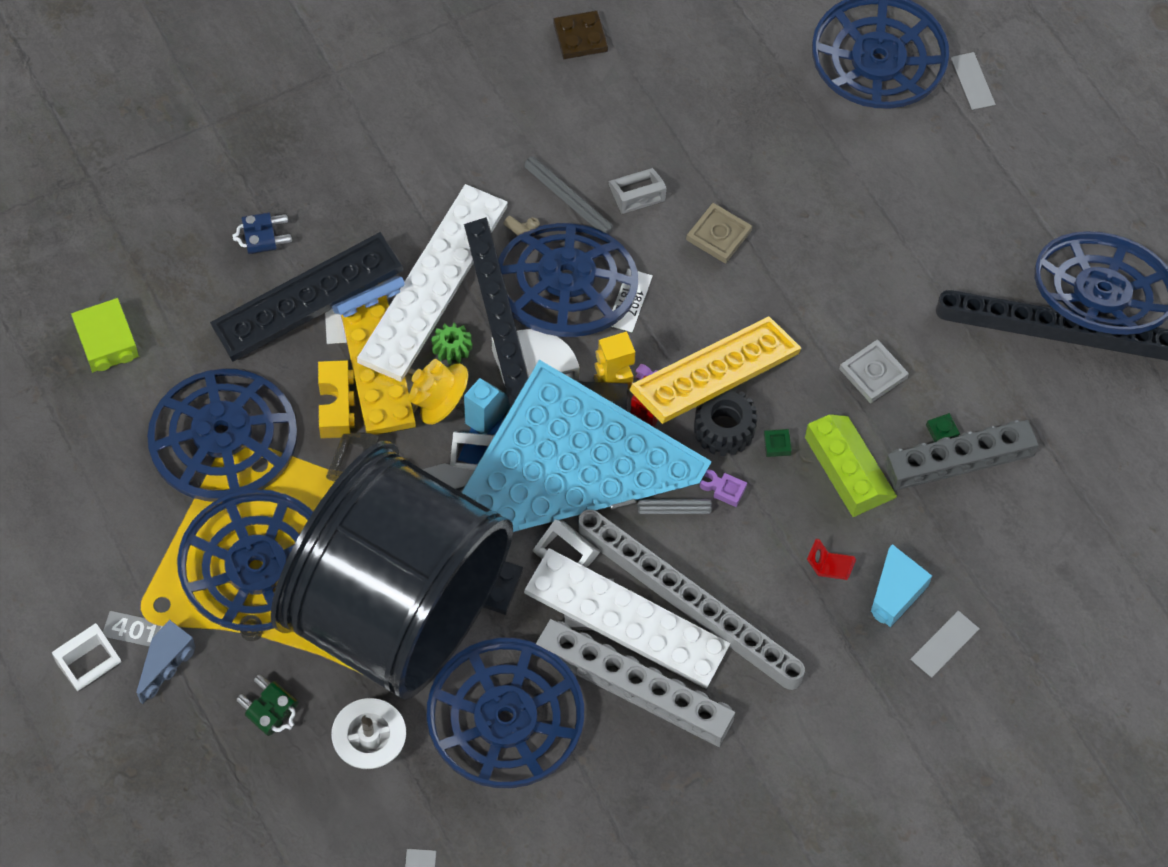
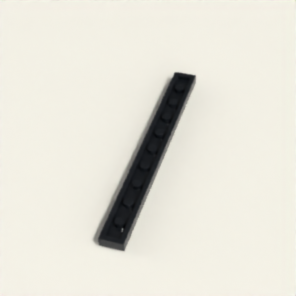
(497, 307)

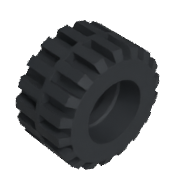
(726, 439)

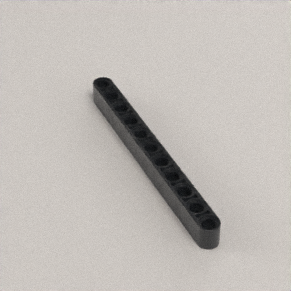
(1053, 330)

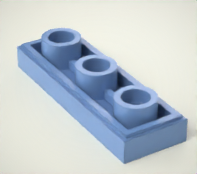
(369, 297)

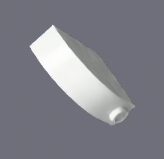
(546, 348)

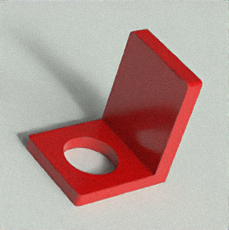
(830, 564)

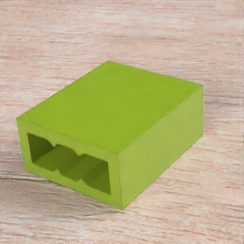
(105, 335)

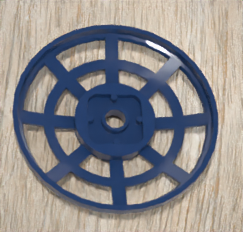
(882, 43)
(1092, 279)
(567, 284)
(222, 444)
(240, 555)
(501, 699)

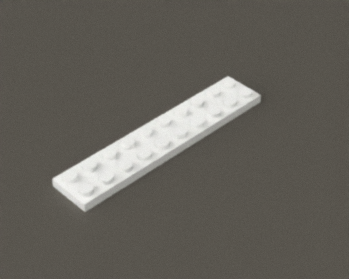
(429, 286)

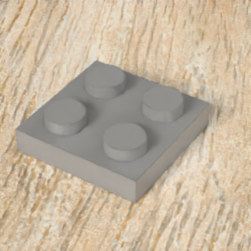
(874, 371)

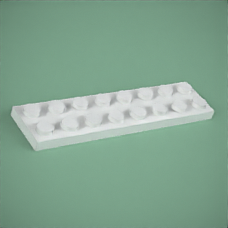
(627, 618)

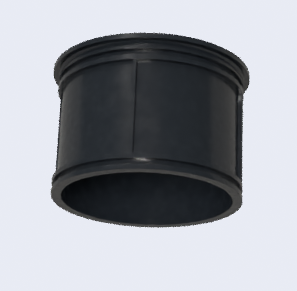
(391, 570)

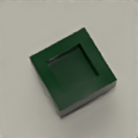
(942, 427)
(777, 443)

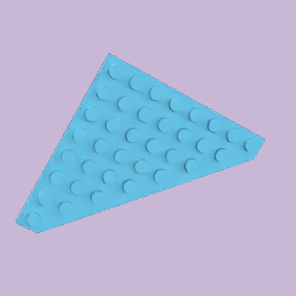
(573, 454)

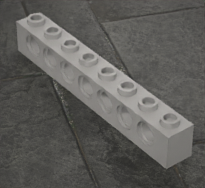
(640, 694)

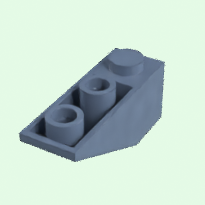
(165, 654)

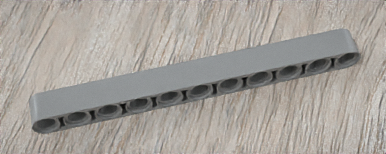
(693, 609)

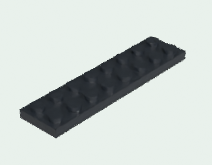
(306, 296)

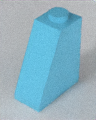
(484, 406)
(898, 587)

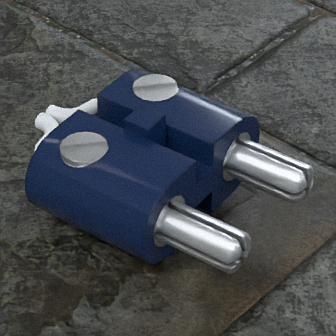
(260, 233)

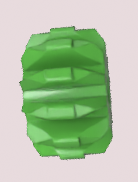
(443, 339)

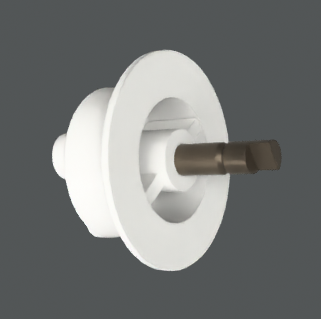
(368, 733)

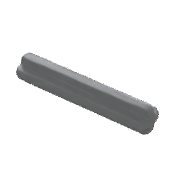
(674, 506)

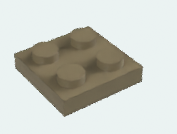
(719, 233)

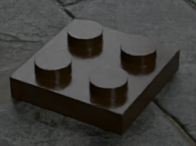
(580, 34)

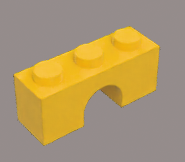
(614, 360)
(336, 417)

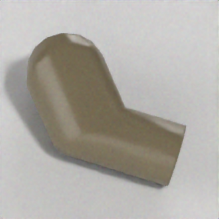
(519, 228)

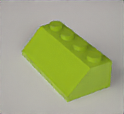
(848, 463)

